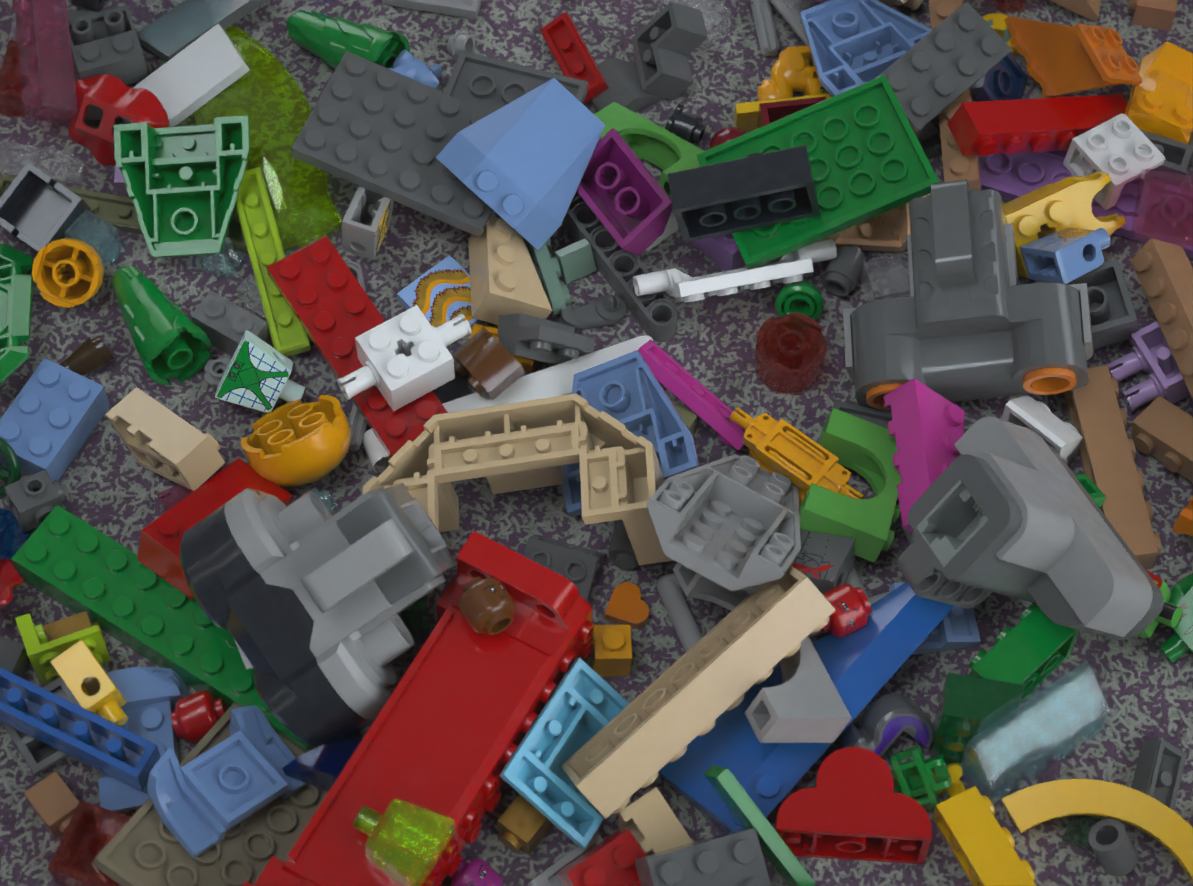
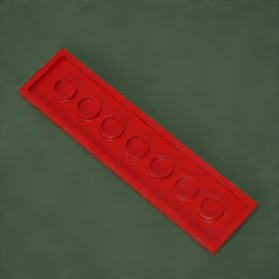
(333, 313)

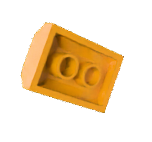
(1165, 96)

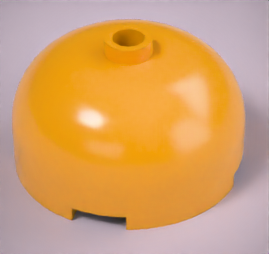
(299, 441)

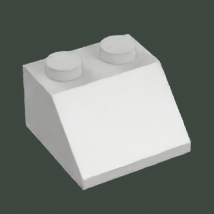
(1038, 417)

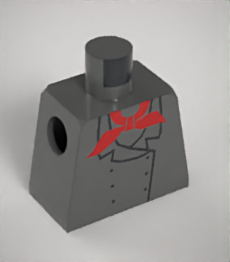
(825, 559)

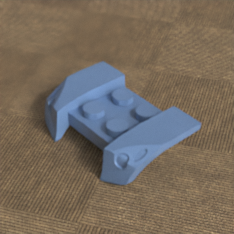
(150, 699)
(222, 783)

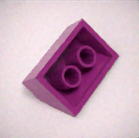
(624, 195)

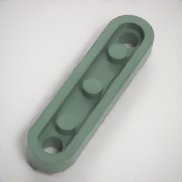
(548, 272)

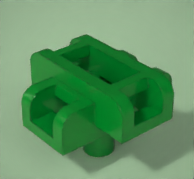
(920, 776)

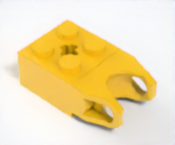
(1057, 208)

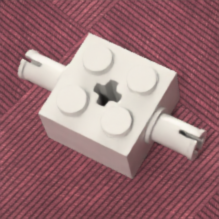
(405, 357)

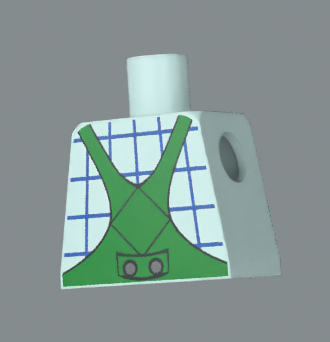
(258, 376)

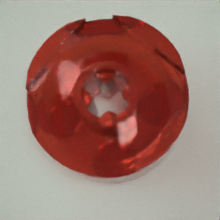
(790, 353)

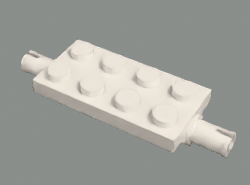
(689, 289)

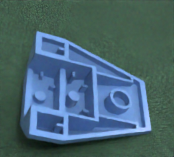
(856, 40)
(527, 158)
(636, 399)

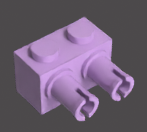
(1153, 356)

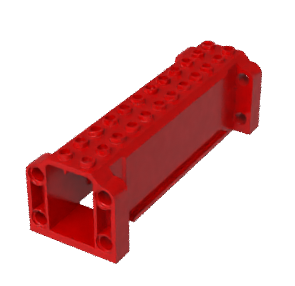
(449, 721)

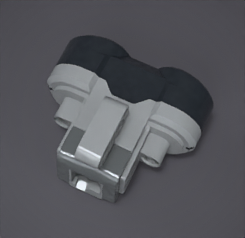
(317, 598)

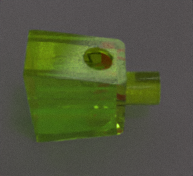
(405, 840)

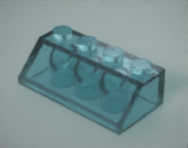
(1035, 734)

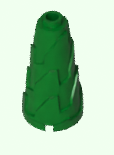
(332, 37)
(159, 328)

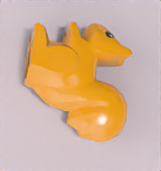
(790, 75)

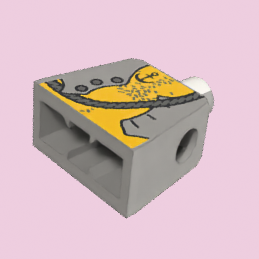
(362, 230)

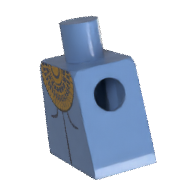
(1065, 254)

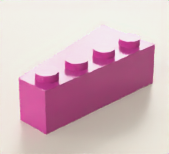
(925, 439)

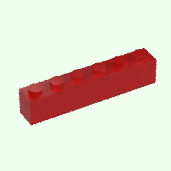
(1029, 123)

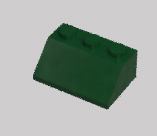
(967, 709)

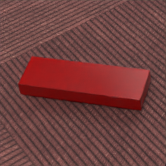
(573, 54)

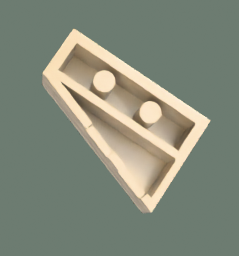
(503, 275)
(165, 440)
(653, 824)

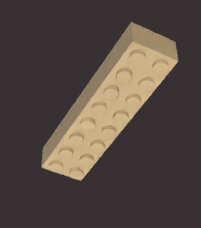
(697, 690)

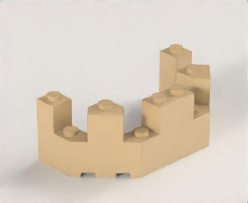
(525, 449)

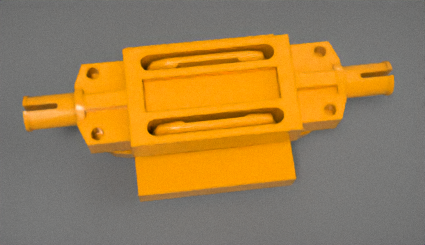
(790, 452)

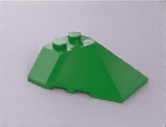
(184, 181)

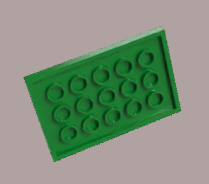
(860, 163)

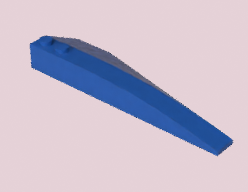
(858, 670)

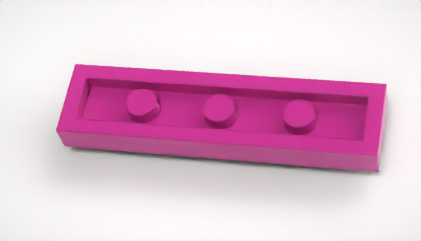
(693, 394)

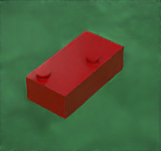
(162, 538)

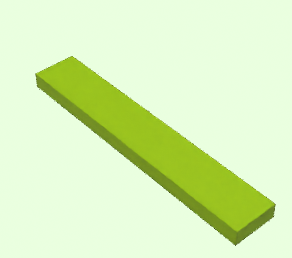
(264, 250)

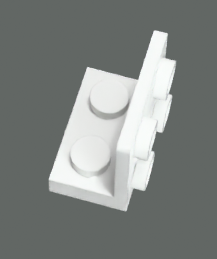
(1115, 149)

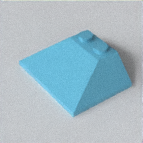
(567, 722)

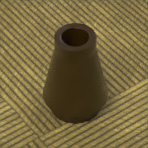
(88, 357)

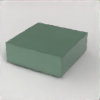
(576, 261)

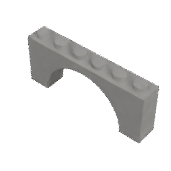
(805, 704)

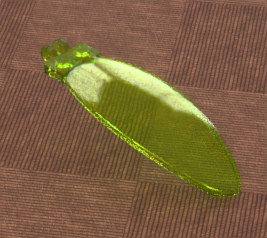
(276, 119)

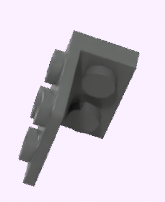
(566, 559)

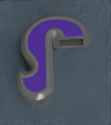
(885, 722)

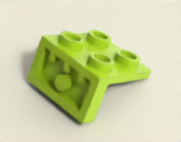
(42, 651)

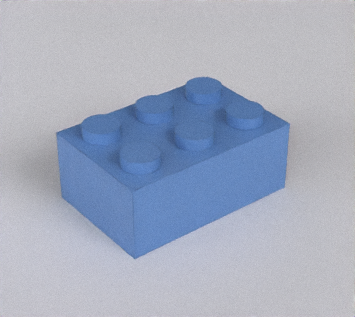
(52, 419)

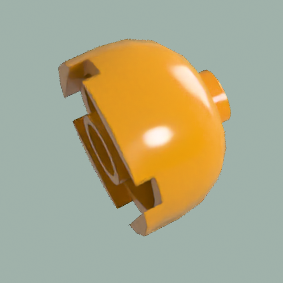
(68, 272)

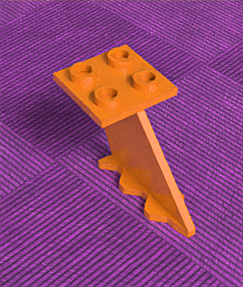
(1072, 57)

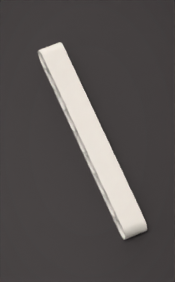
(541, 384)

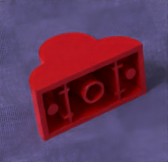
(855, 814)

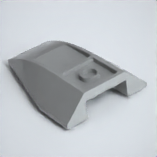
(729, 521)

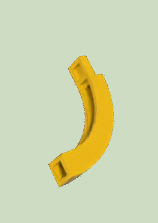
(1104, 799)

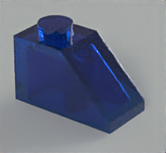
(324, 763)

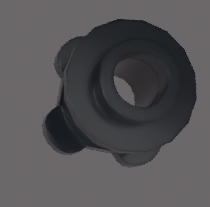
(685, 126)

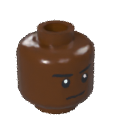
(487, 605)

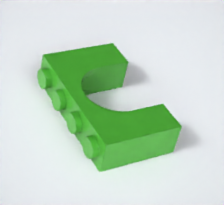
(650, 141)
(868, 452)

